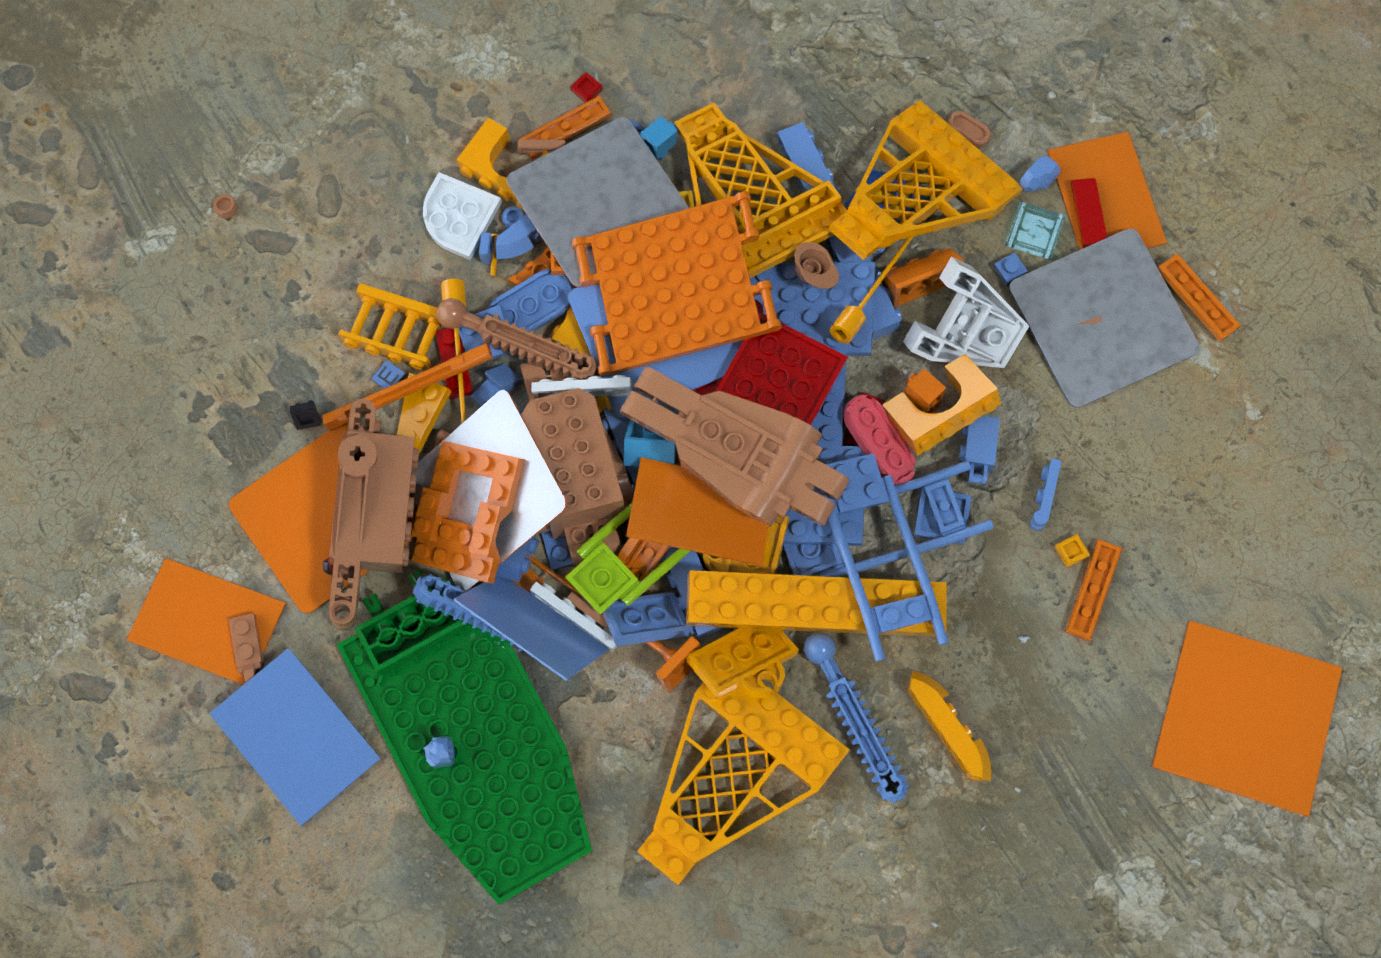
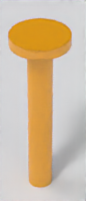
(493, 260)

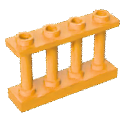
(392, 304)

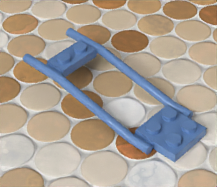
(865, 491)
(827, 560)

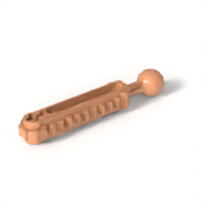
(454, 314)

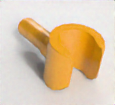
(603, 402)

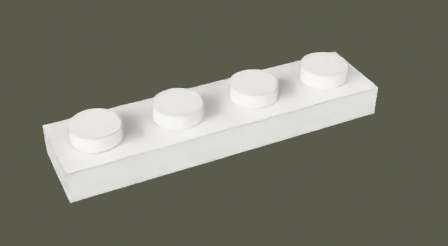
(596, 386)
(565, 608)

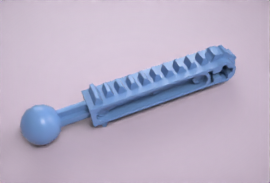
(442, 599)
(820, 649)

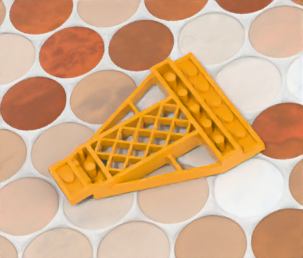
(941, 152)
(784, 225)
(773, 727)

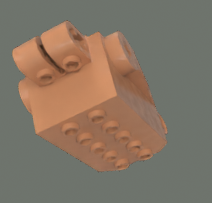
(740, 449)
(581, 460)
(369, 507)

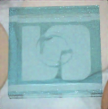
(1035, 230)

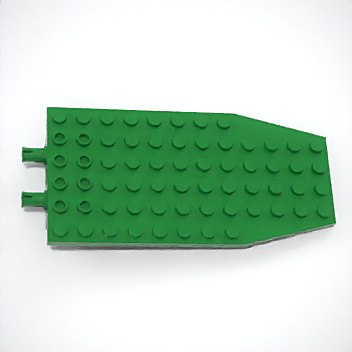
(512, 792)

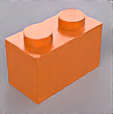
(924, 391)

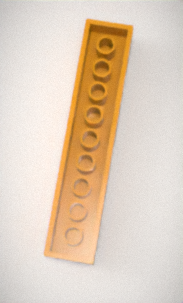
(796, 602)

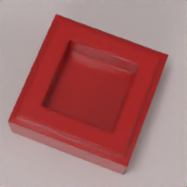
(586, 87)

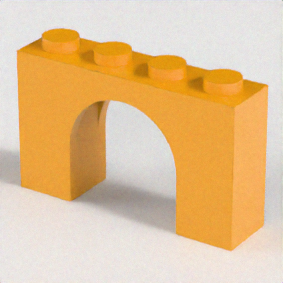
(479, 158)
(927, 429)

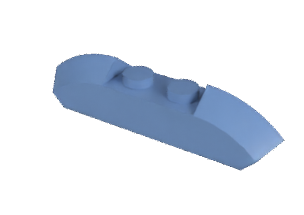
(517, 239)

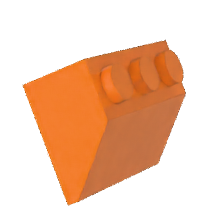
(918, 277)

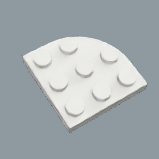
(458, 214)

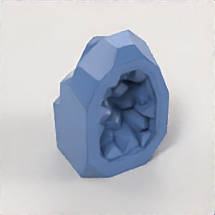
(1040, 175)
(440, 752)

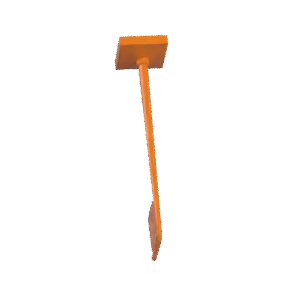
(675, 667)

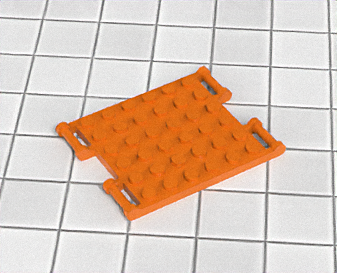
(675, 285)

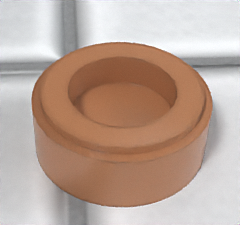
(225, 206)

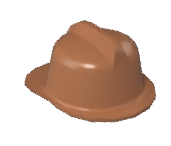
(815, 266)

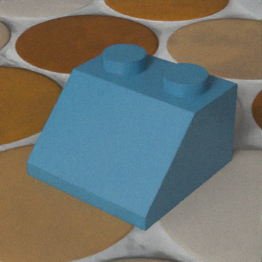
(644, 443)

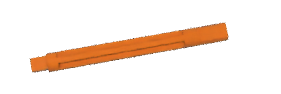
(415, 383)

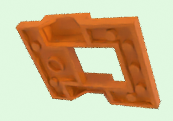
(457, 545)

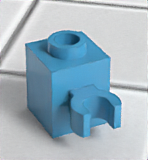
(660, 137)

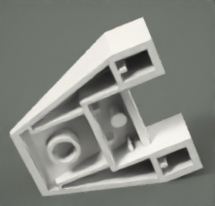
(973, 325)

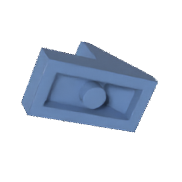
(497, 379)

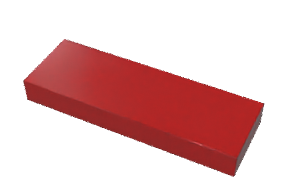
(1088, 211)

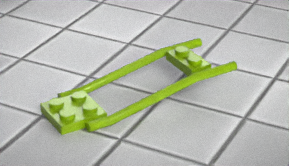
(602, 575)

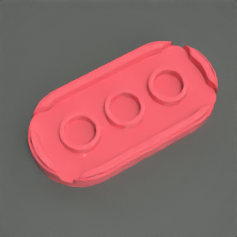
(878, 435)

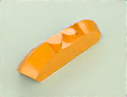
(969, 755)

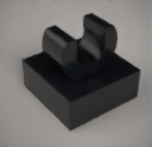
(305, 415)

